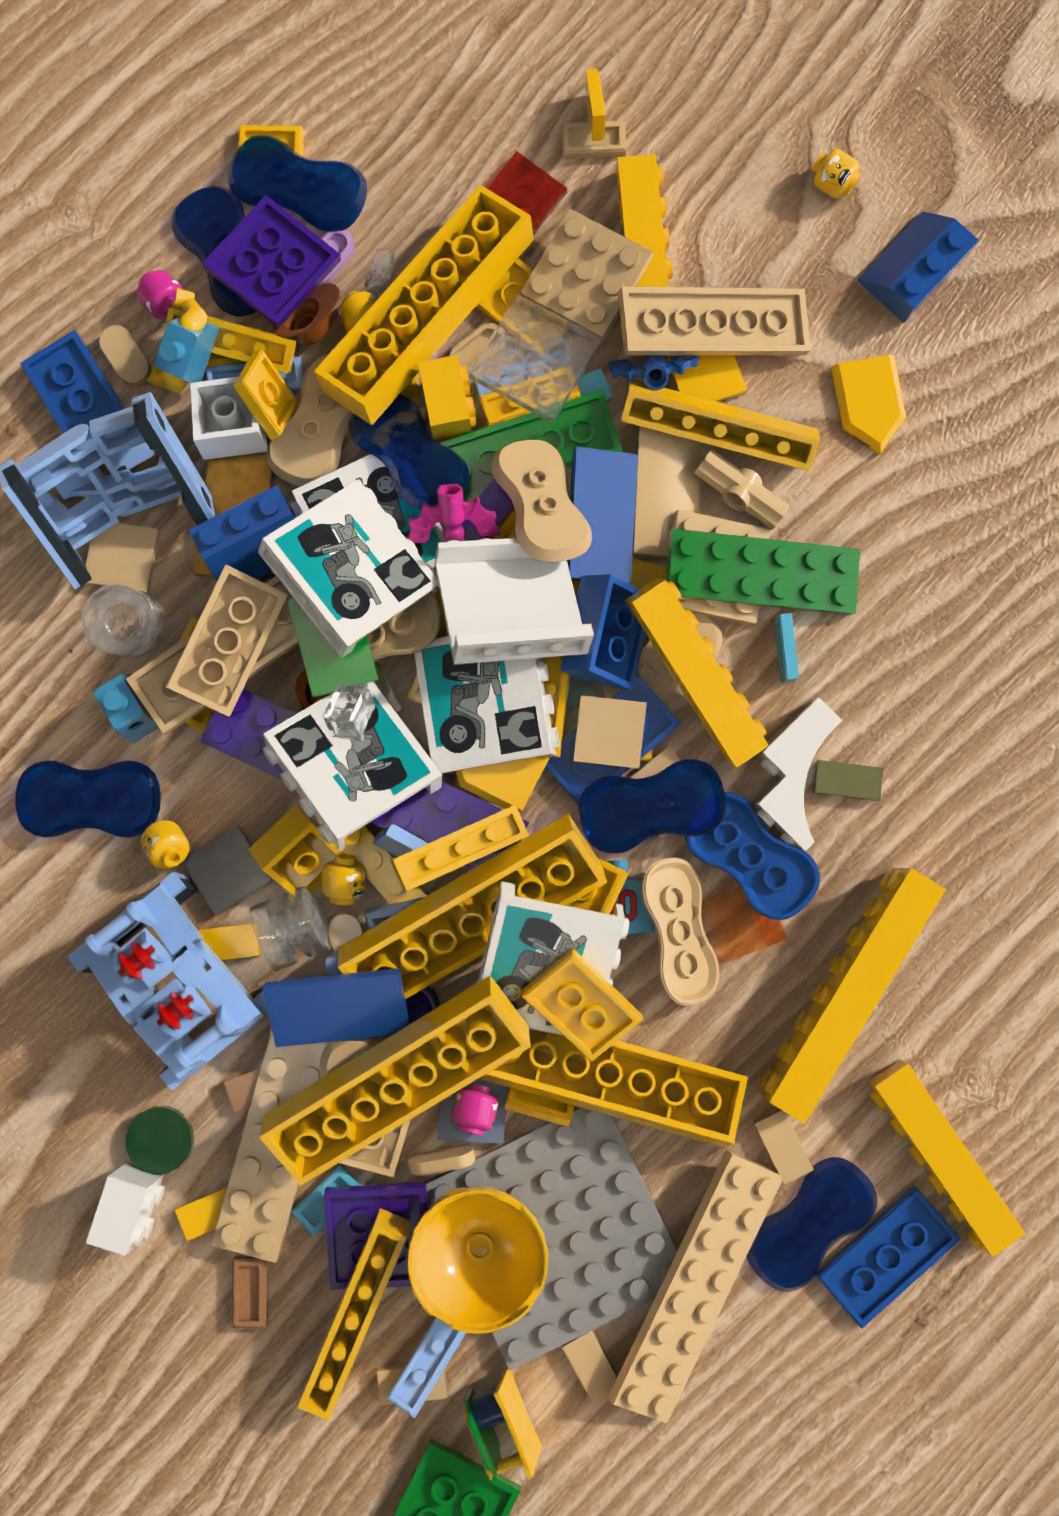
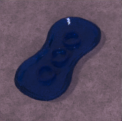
(321, 192)
(201, 225)
(409, 452)
(61, 798)
(626, 811)
(829, 1206)

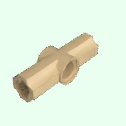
(742, 489)

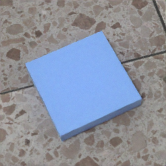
(397, 841)

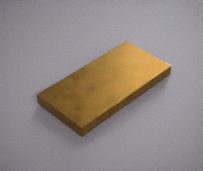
(231, 483)

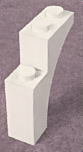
(790, 759)

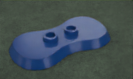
(771, 873)

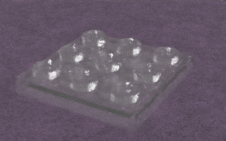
(535, 358)

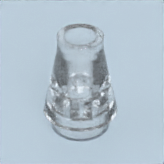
(381, 272)

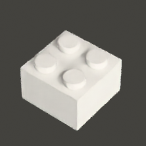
(223, 421)
(125, 1209)

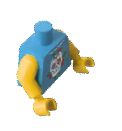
(184, 346)

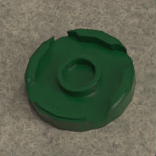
(159, 1140)

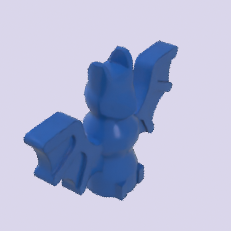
(654, 369)

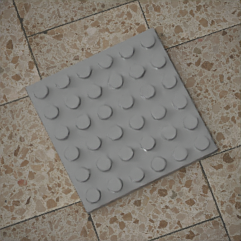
(596, 1221)

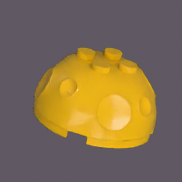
(477, 1259)

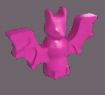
(451, 513)

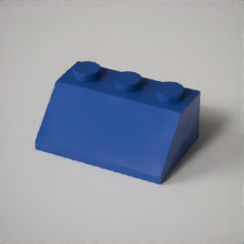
(918, 263)
(237, 533)
(616, 632)

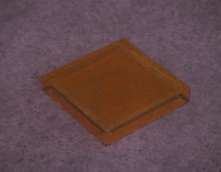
(738, 926)

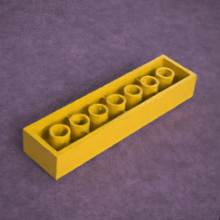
(425, 304)
(455, 921)
(850, 992)
(395, 1081)
(631, 1086)

